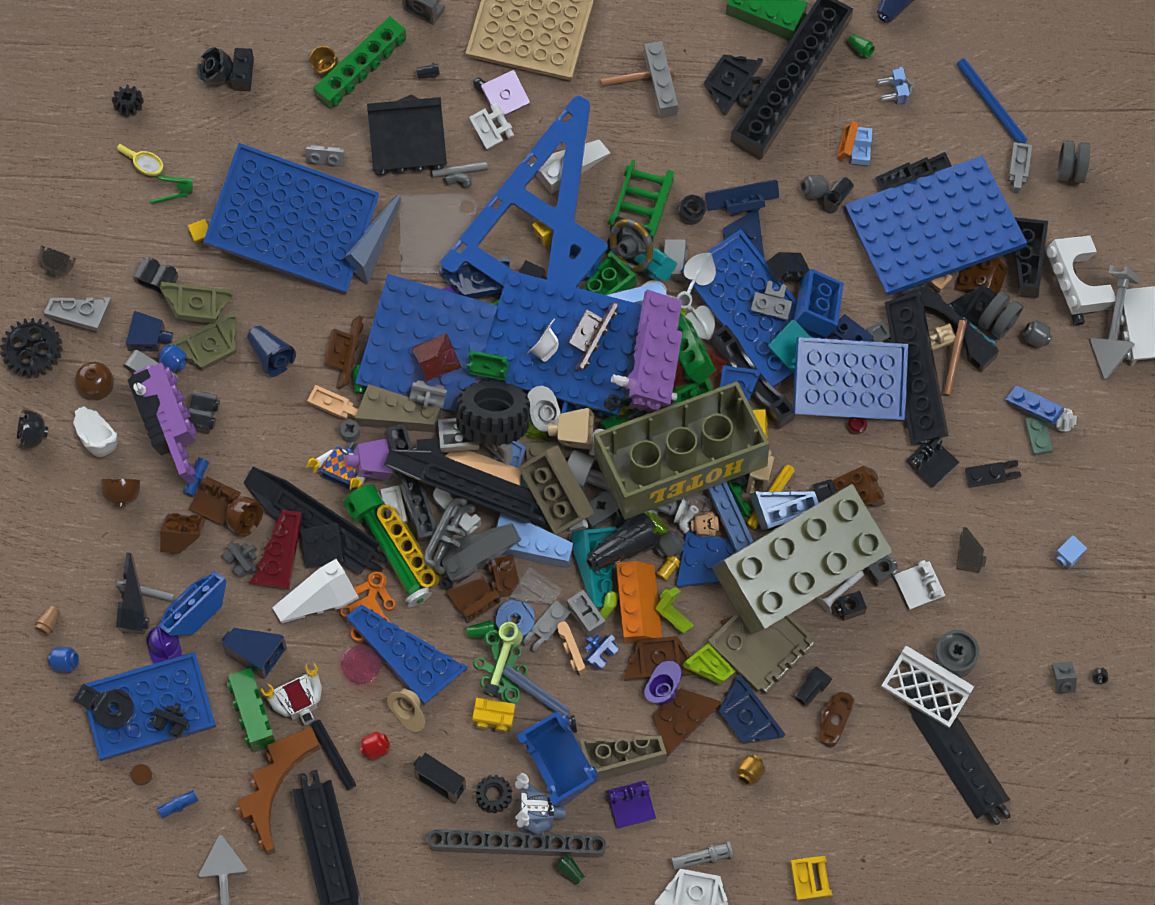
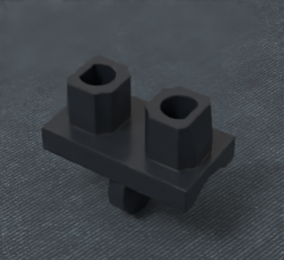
(179, 724)

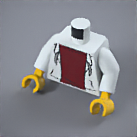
(297, 697)

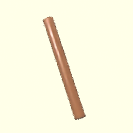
(628, 78)
(955, 357)

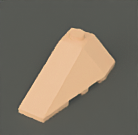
(487, 465)

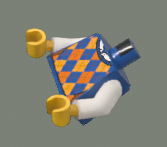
(333, 467)

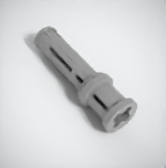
(711, 854)

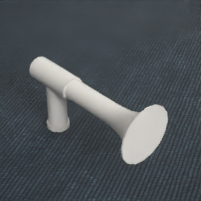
(827, 602)

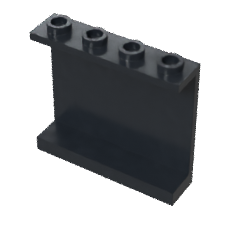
(407, 135)

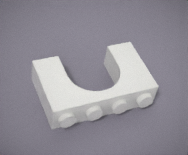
(1079, 296)

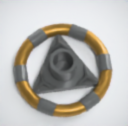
(631, 244)

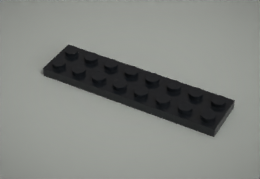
(923, 396)

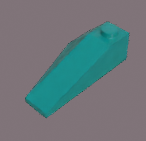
(596, 581)

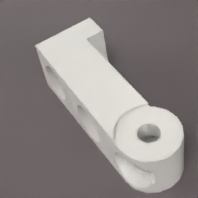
(467, 523)

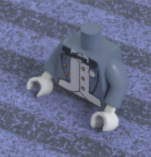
(536, 808)

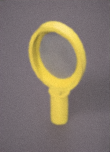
(143, 161)

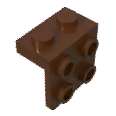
(865, 483)

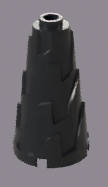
(625, 542)

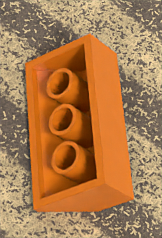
(638, 601)

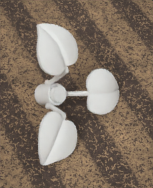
(703, 271)

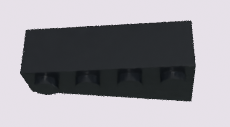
(1031, 258)

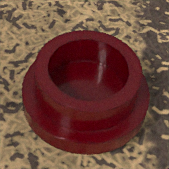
(857, 425)

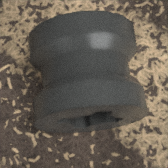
(351, 434)

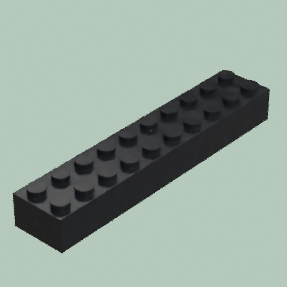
(791, 76)

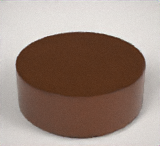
(141, 774)

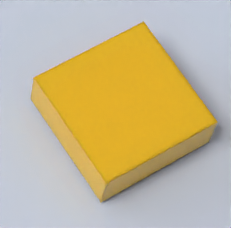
(198, 230)

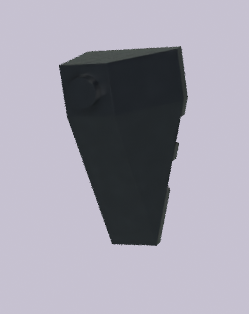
(132, 611)

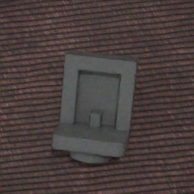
(1064, 677)

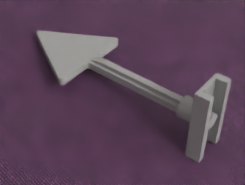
(1112, 351)
(221, 863)

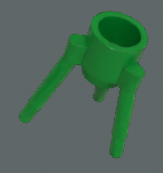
(184, 185)

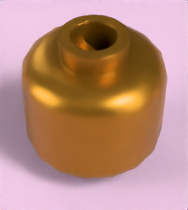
(750, 769)

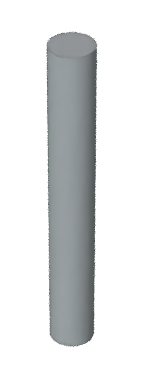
(464, 168)
(152, 592)

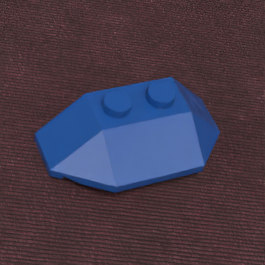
(194, 606)

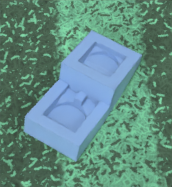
(862, 146)

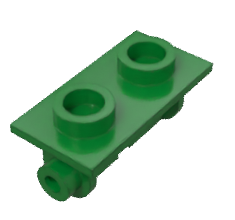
(743, 506)

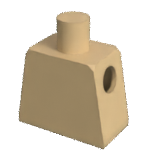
(574, 429)
(759, 479)

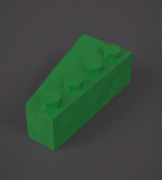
(773, 16)
(251, 709)

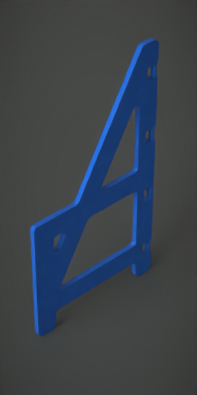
(559, 218)

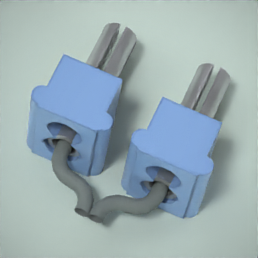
(898, 81)

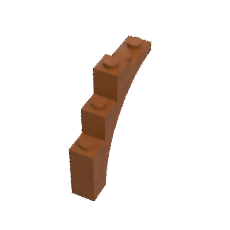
(258, 805)

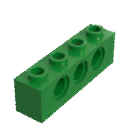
(692, 353)

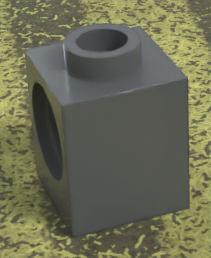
(879, 577)

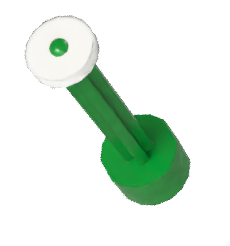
(363, 507)

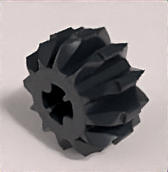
(120, 100)

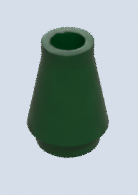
(570, 869)

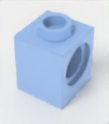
(1070, 552)

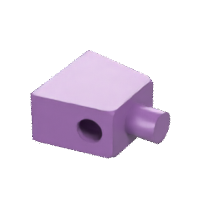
(370, 460)

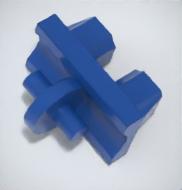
(594, 657)

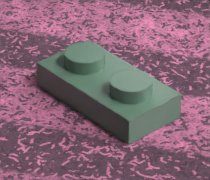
(1038, 436)

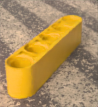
(400, 540)

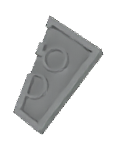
(81, 313)

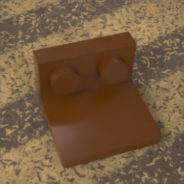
(989, 273)
(473, 597)

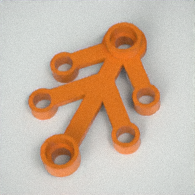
(370, 601)

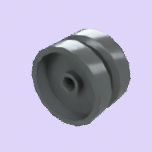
(1075, 161)
(1001, 315)
(966, 652)

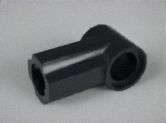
(837, 194)
(816, 682)

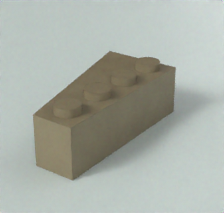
(390, 409)
(623, 754)

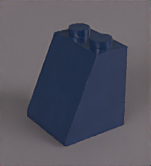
(254, 649)

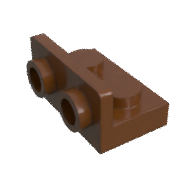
(504, 575)

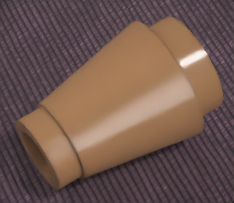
(47, 621)

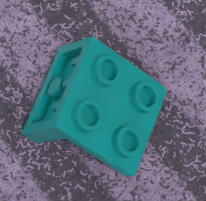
(785, 344)

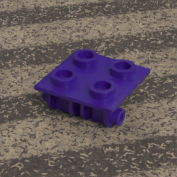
(631, 804)

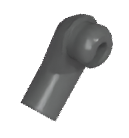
(459, 177)

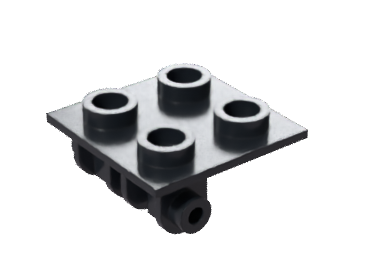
(932, 461)

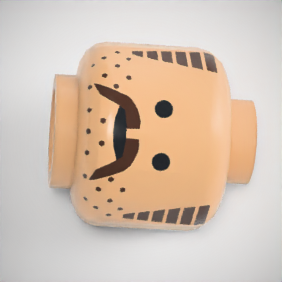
(705, 524)

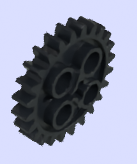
(24, 334)

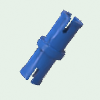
(200, 467)
(177, 804)

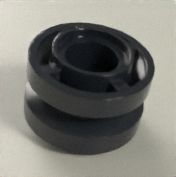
(694, 202)

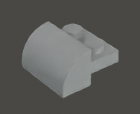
(451, 438)

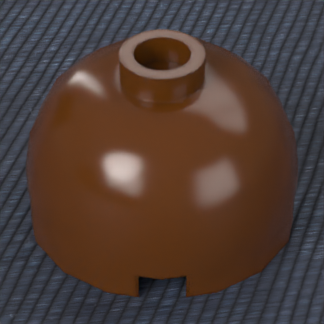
(94, 381)
(120, 490)
(243, 515)

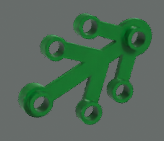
(507, 686)

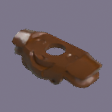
(840, 705)

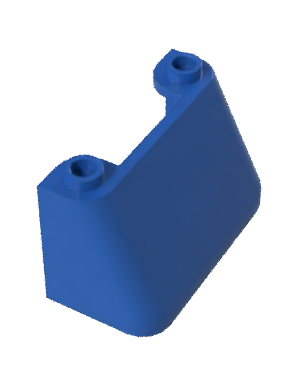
(559, 758)

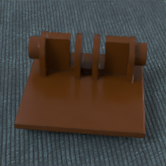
(213, 500)

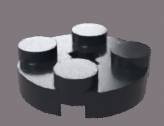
(111, 698)

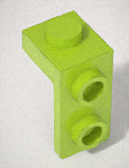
(669, 612)

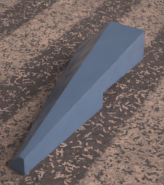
(368, 248)

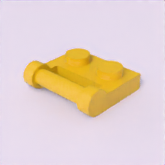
(804, 878)

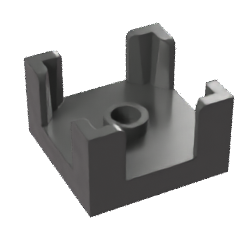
(425, 9)

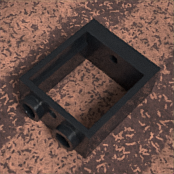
(439, 777)

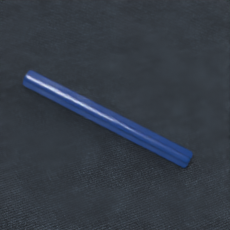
(991, 101)

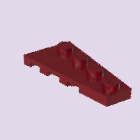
(279, 556)

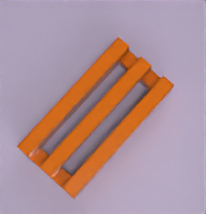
(847, 140)

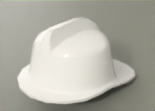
(546, 345)
(543, 407)

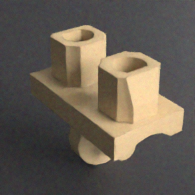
(942, 337)

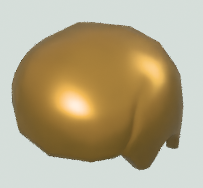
(323, 60)

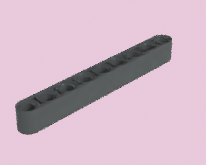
(507, 838)

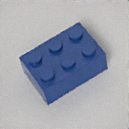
(818, 303)

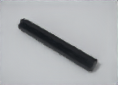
(333, 754)

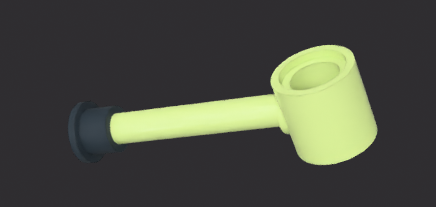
(492, 688)

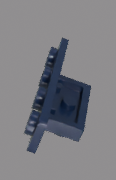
(743, 197)

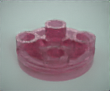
(361, 664)

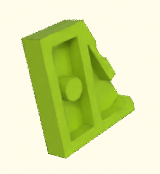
(710, 665)

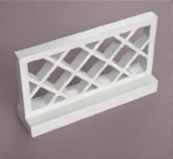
(932, 671)

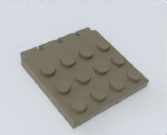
(764, 653)

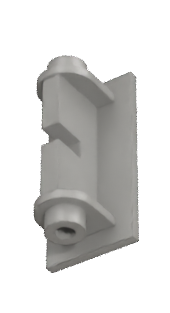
(328, 156)

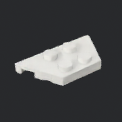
(693, 889)

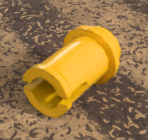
(668, 567)

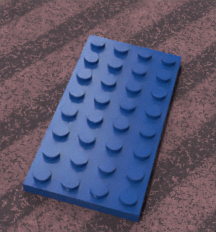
(730, 297)

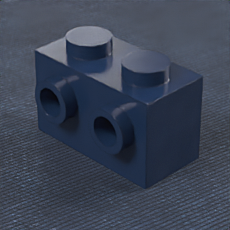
(850, 330)

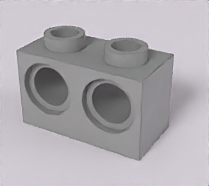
(586, 613)

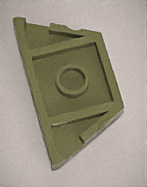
(195, 302)
(210, 342)

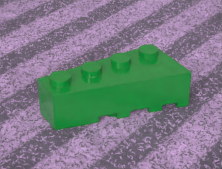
(611, 277)

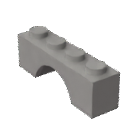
(662, 82)

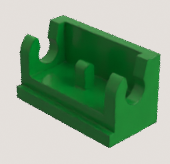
(488, 366)

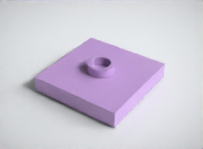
(506, 92)

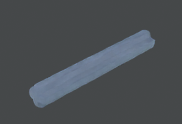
(534, 690)

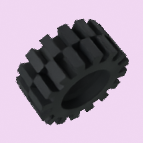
(498, 805)

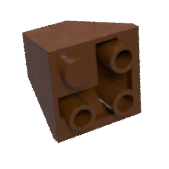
(180, 532)

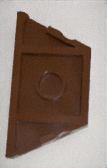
(654, 651)
(682, 717)

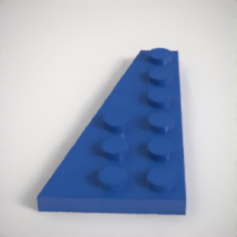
(409, 657)

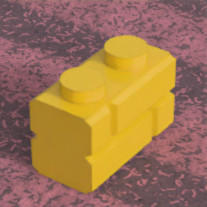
(494, 715)

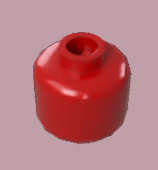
(375, 745)

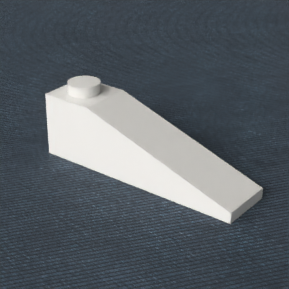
(551, 171)
(321, 591)

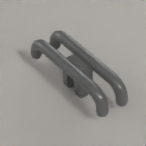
(445, 533)

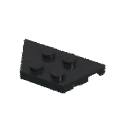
(729, 79)

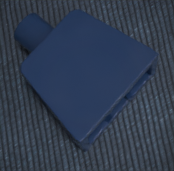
(147, 333)

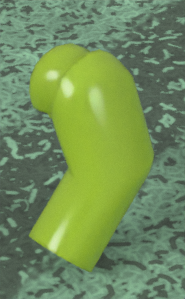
(609, 604)

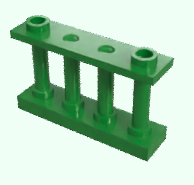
(659, 197)

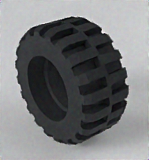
(492, 413)

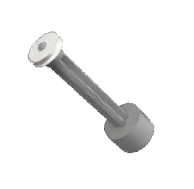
(584, 472)

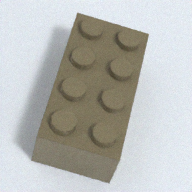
(556, 490)

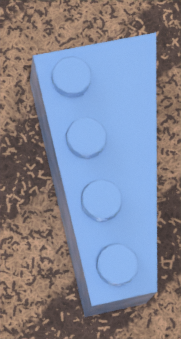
(538, 544)

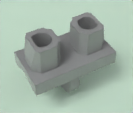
(427, 394)

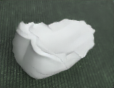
(95, 432)

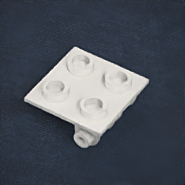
(919, 585)

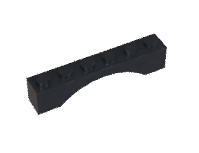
(978, 349)
(767, 397)

